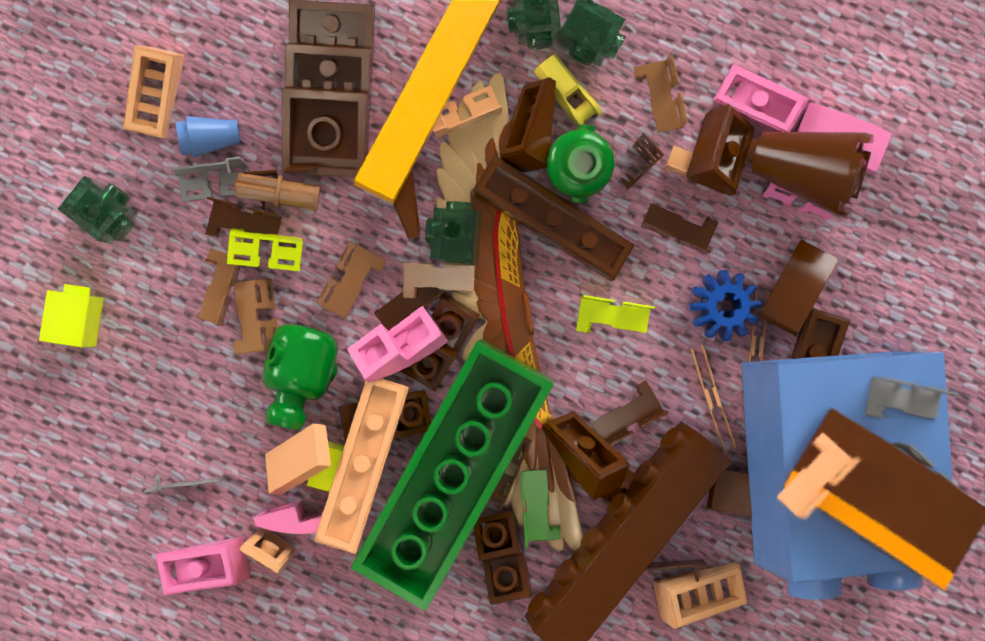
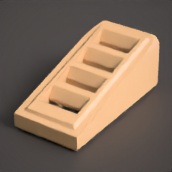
(139, 72)
(680, 585)

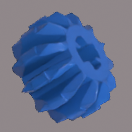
(733, 318)

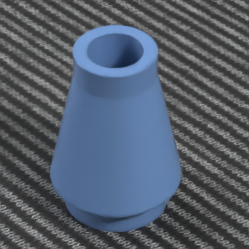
(206, 135)

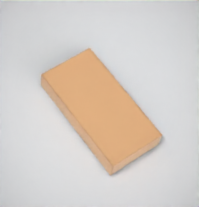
(297, 459)

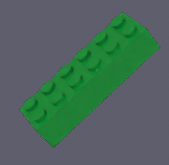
(452, 474)

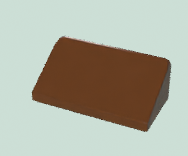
(721, 150)

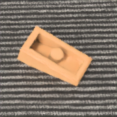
(268, 550)

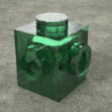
(534, 22)
(591, 33)
(99, 210)
(454, 233)

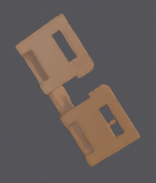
(662, 104)
(453, 277)
(348, 289)
(216, 297)
(247, 312)

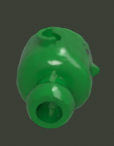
(580, 163)
(298, 370)

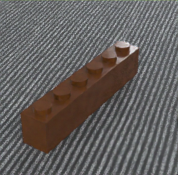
(627, 537)

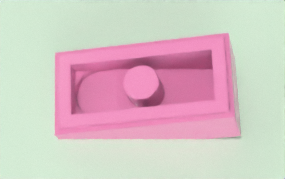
(762, 101)
(203, 566)

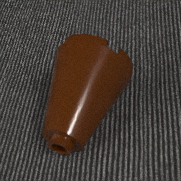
(814, 165)

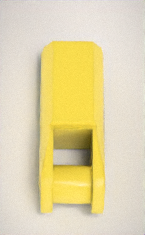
(567, 87)

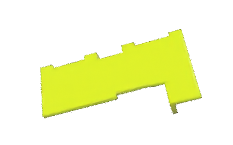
(252, 249)
(619, 317)

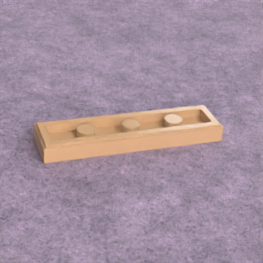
(361, 465)

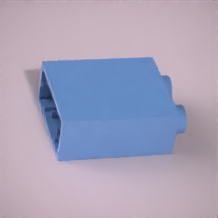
(782, 412)

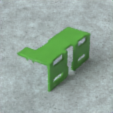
(535, 492)

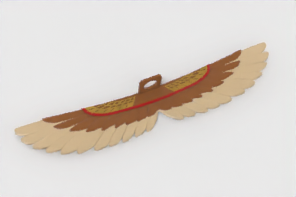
(502, 299)

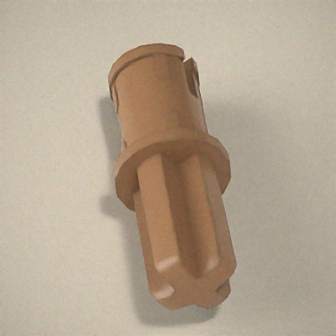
(277, 191)

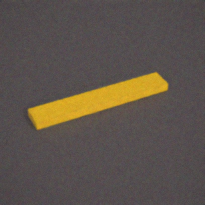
(424, 97)

